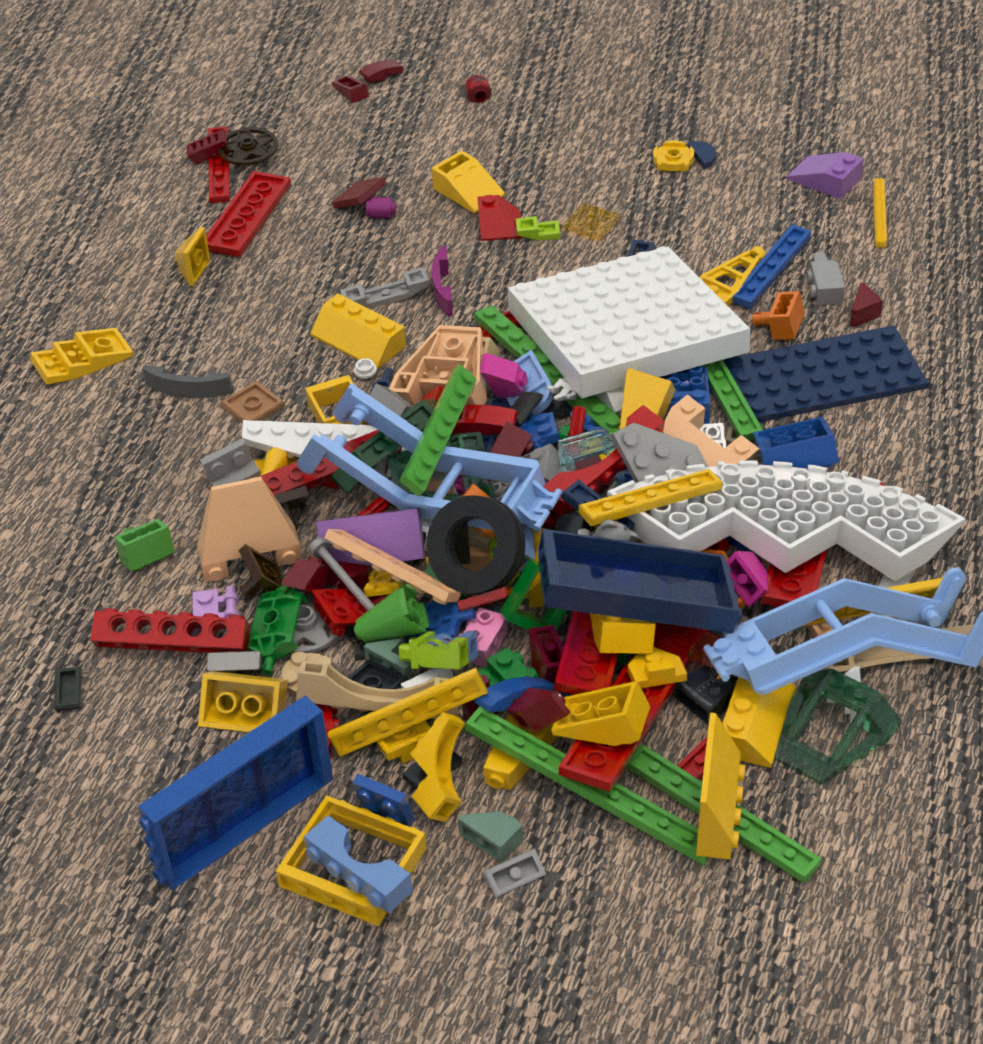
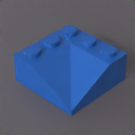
(798, 443)

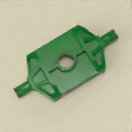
(275, 638)

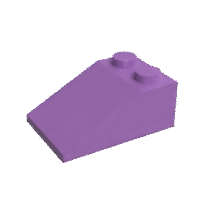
(829, 173)

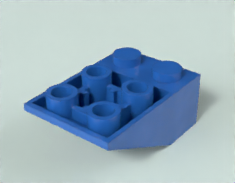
(691, 383)

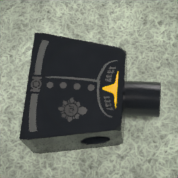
(705, 692)

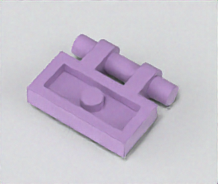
(210, 601)

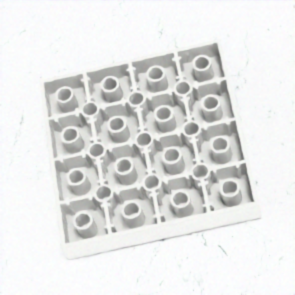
(624, 315)

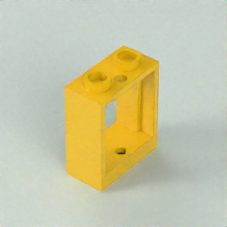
(319, 396)

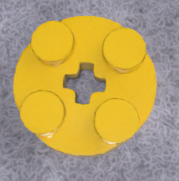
(673, 156)

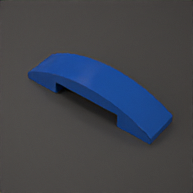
(501, 694)

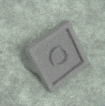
(230, 464)

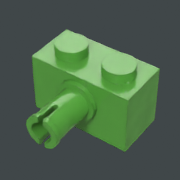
(144, 544)

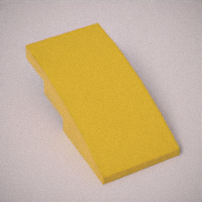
(81, 356)

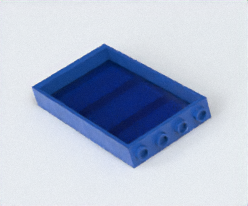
(236, 793)

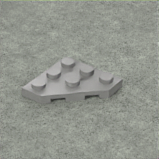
(653, 452)

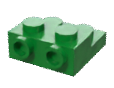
(505, 666)

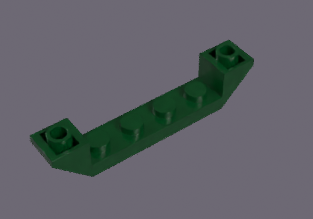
(381, 446)

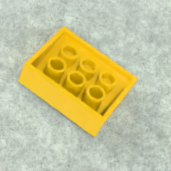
(720, 794)

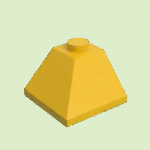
(193, 256)

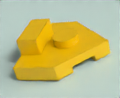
(381, 584)
(656, 668)
(403, 742)

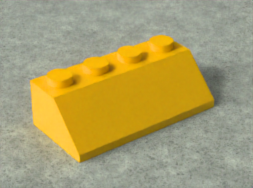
(358, 331)
(757, 721)

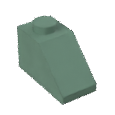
(492, 832)

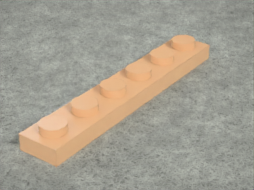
(384, 562)

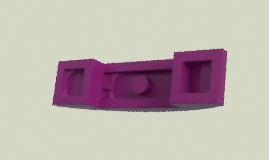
(441, 294)

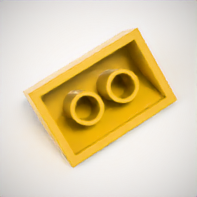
(239, 700)

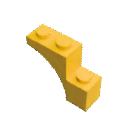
(433, 753)

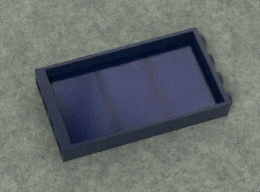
(637, 581)

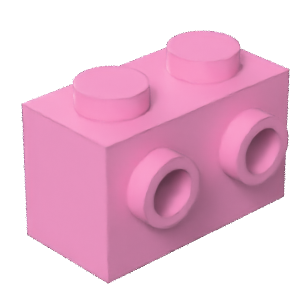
(491, 631)

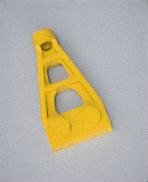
(747, 259)

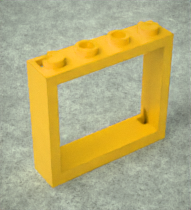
(332, 894)

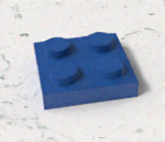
(383, 800)

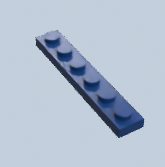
(771, 266)

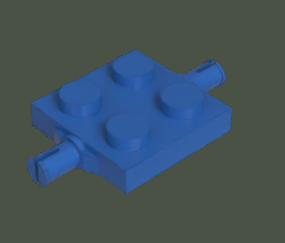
(543, 429)
(445, 618)

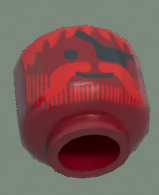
(477, 89)

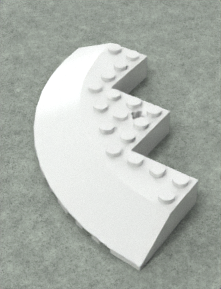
(797, 514)

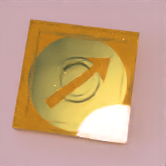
(591, 221)

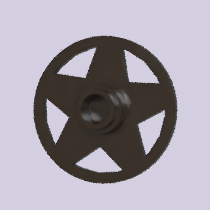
(249, 147)

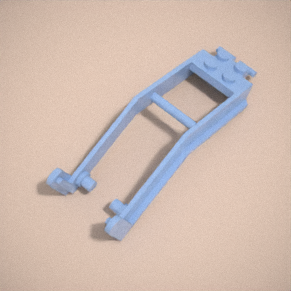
(524, 496)
(751, 657)

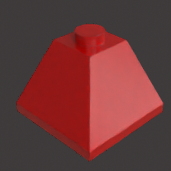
(497, 218)

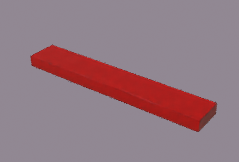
(218, 174)

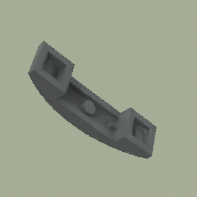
(187, 386)

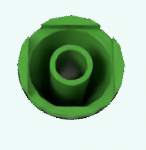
(393, 617)

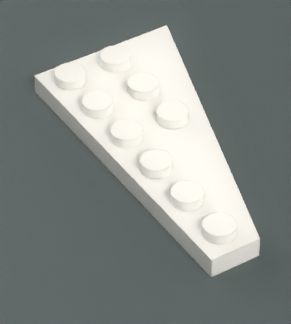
(294, 436)

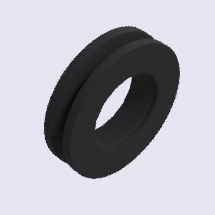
(442, 538)

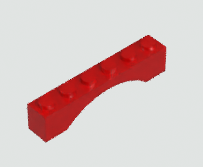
(605, 470)

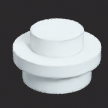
(365, 368)

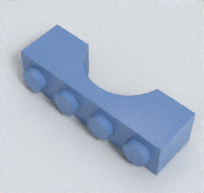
(382, 882)

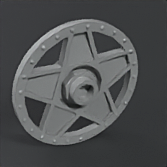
(311, 628)

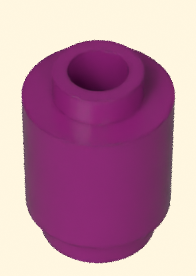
(381, 207)

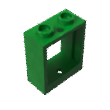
(521, 618)

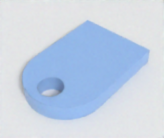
(537, 381)

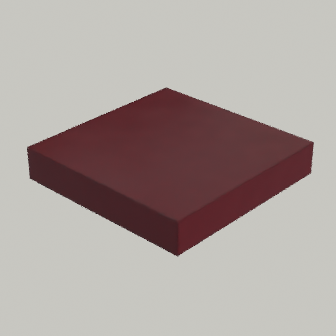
(359, 192)

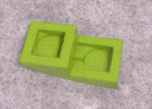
(530, 228)

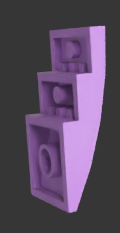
(392, 532)

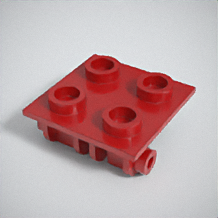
(337, 608)

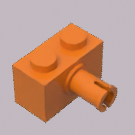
(783, 317)

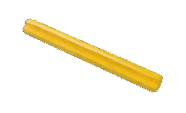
(880, 225)

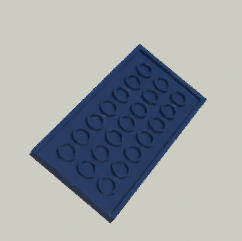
(826, 373)

